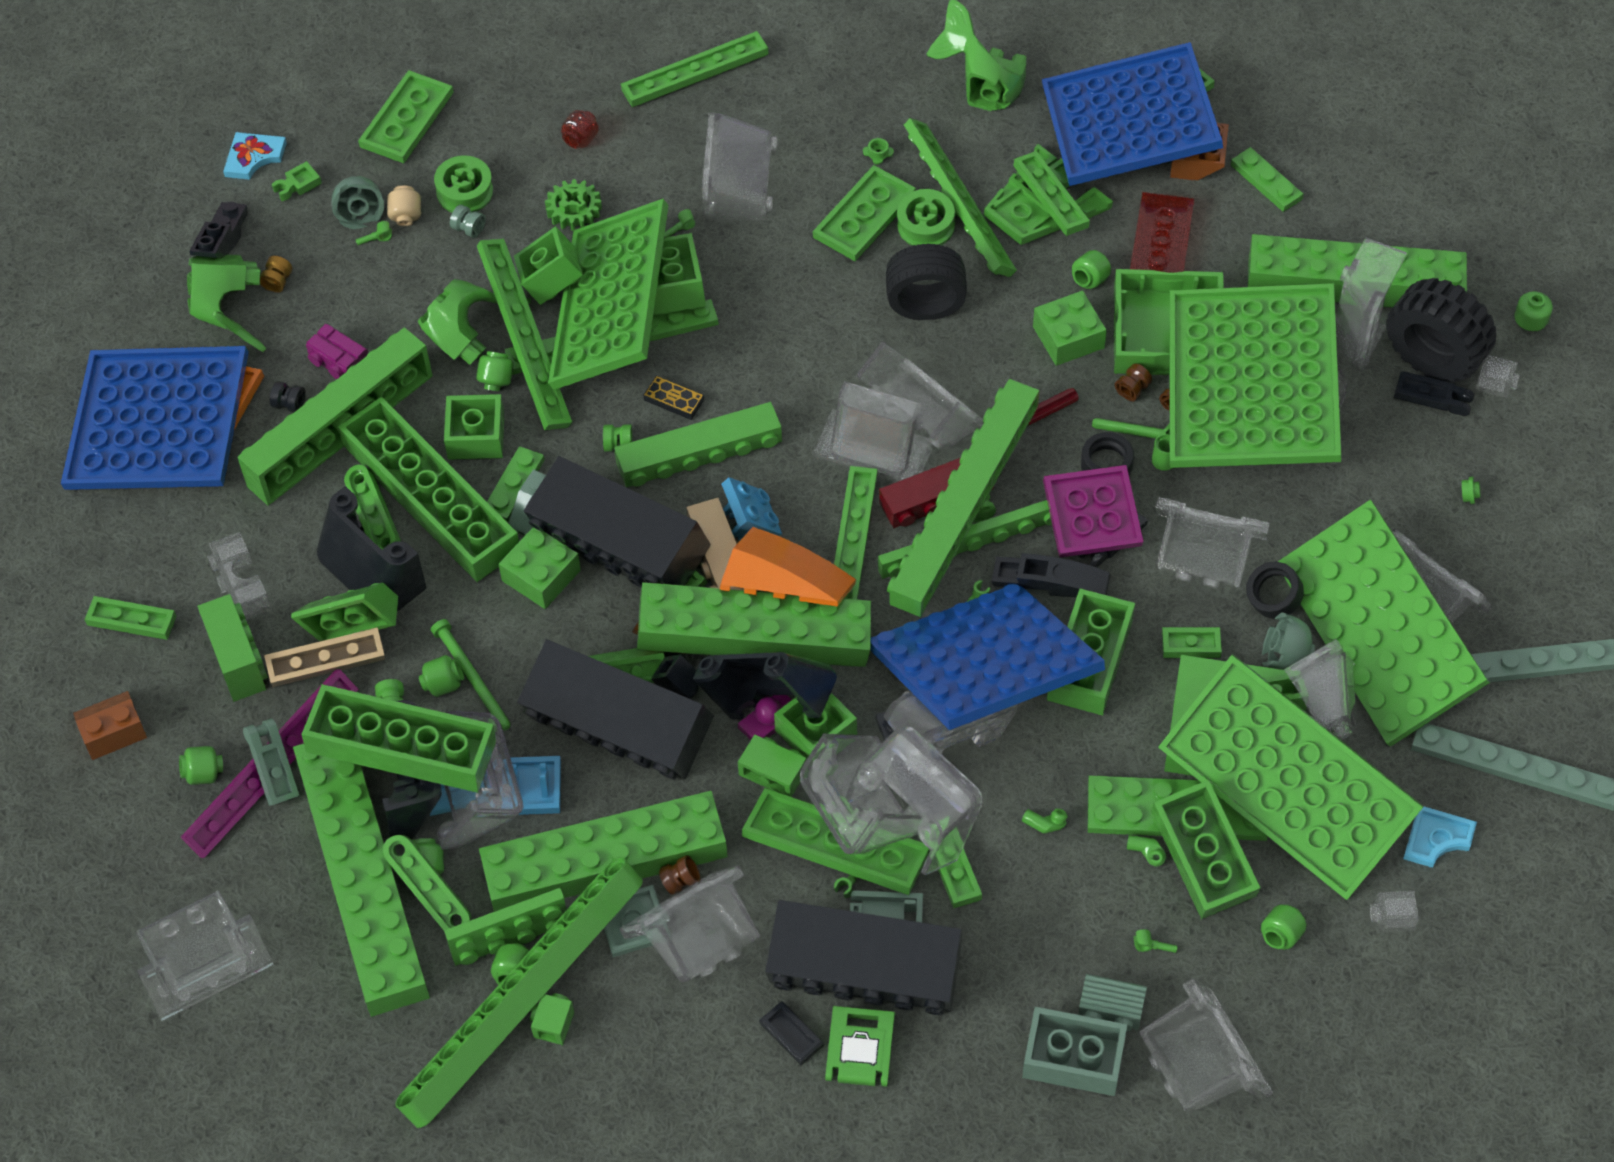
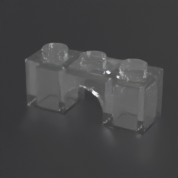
(231, 559)

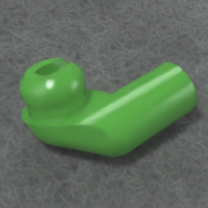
(1149, 847)

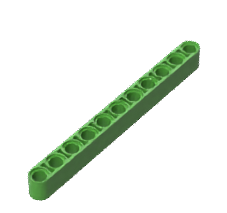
(518, 993)

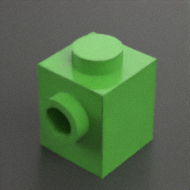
(552, 1018)

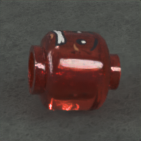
(579, 129)

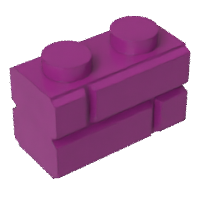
(334, 351)

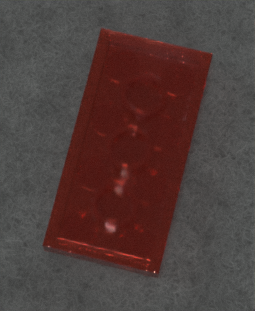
(1162, 233)

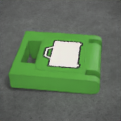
(860, 1050)

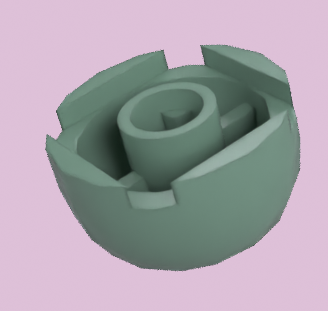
(354, 198)
(1290, 639)

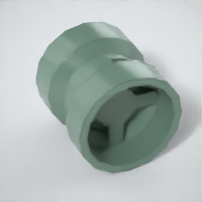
(467, 221)

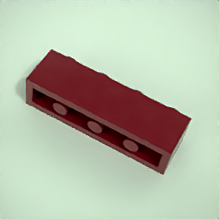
(916, 495)

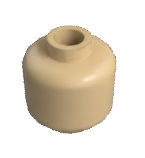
(404, 205)

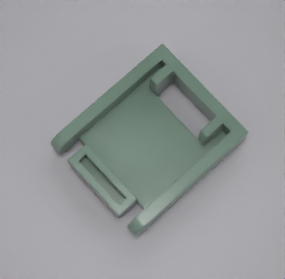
(887, 903)

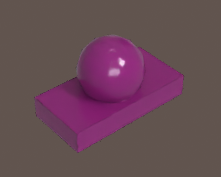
(761, 720)

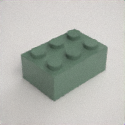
(1074, 1051)

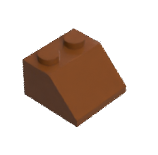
(109, 725)

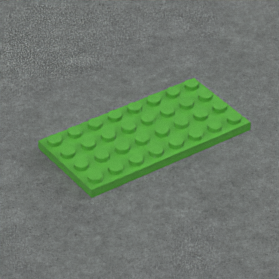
(610, 307)
(1387, 619)
(1290, 777)

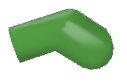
(1046, 824)

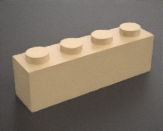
(718, 532)
(324, 657)

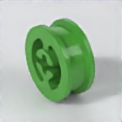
(463, 173)
(925, 206)

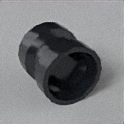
(287, 396)

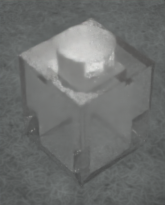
(1497, 376)
(1395, 911)

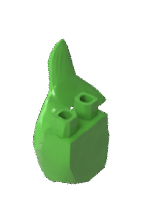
(989, 78)
(211, 281)
(448, 320)

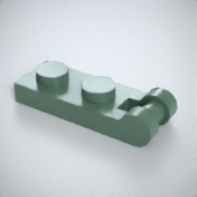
(271, 762)

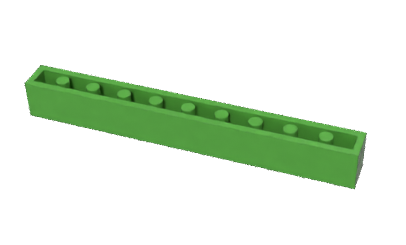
(963, 498)

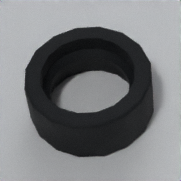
(1109, 441)
(1265, 572)

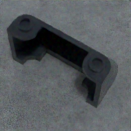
(360, 561)
(744, 679)
(410, 802)

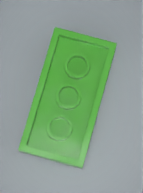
(406, 116)
(863, 213)
(509, 925)

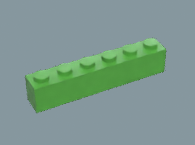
(698, 444)

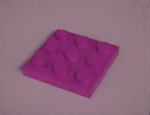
(1093, 511)

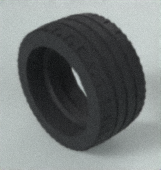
(926, 263)

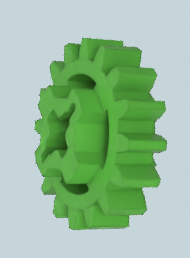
(573, 204)

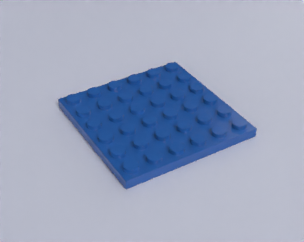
(1131, 114)
(155, 418)
(985, 655)

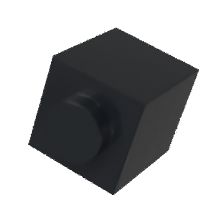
(677, 676)

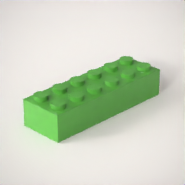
(399, 738)

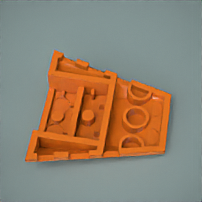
(784, 568)

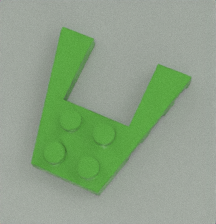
(1024, 217)

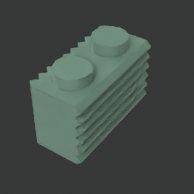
(1112, 1000)

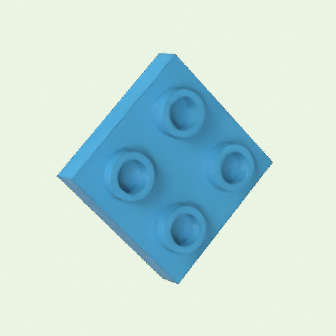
(750, 508)
(539, 783)

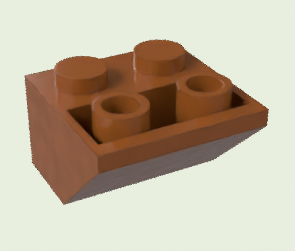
(1202, 164)

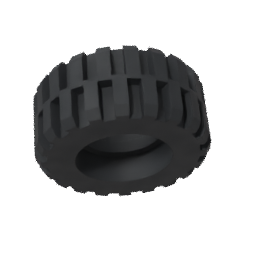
(1441, 330)

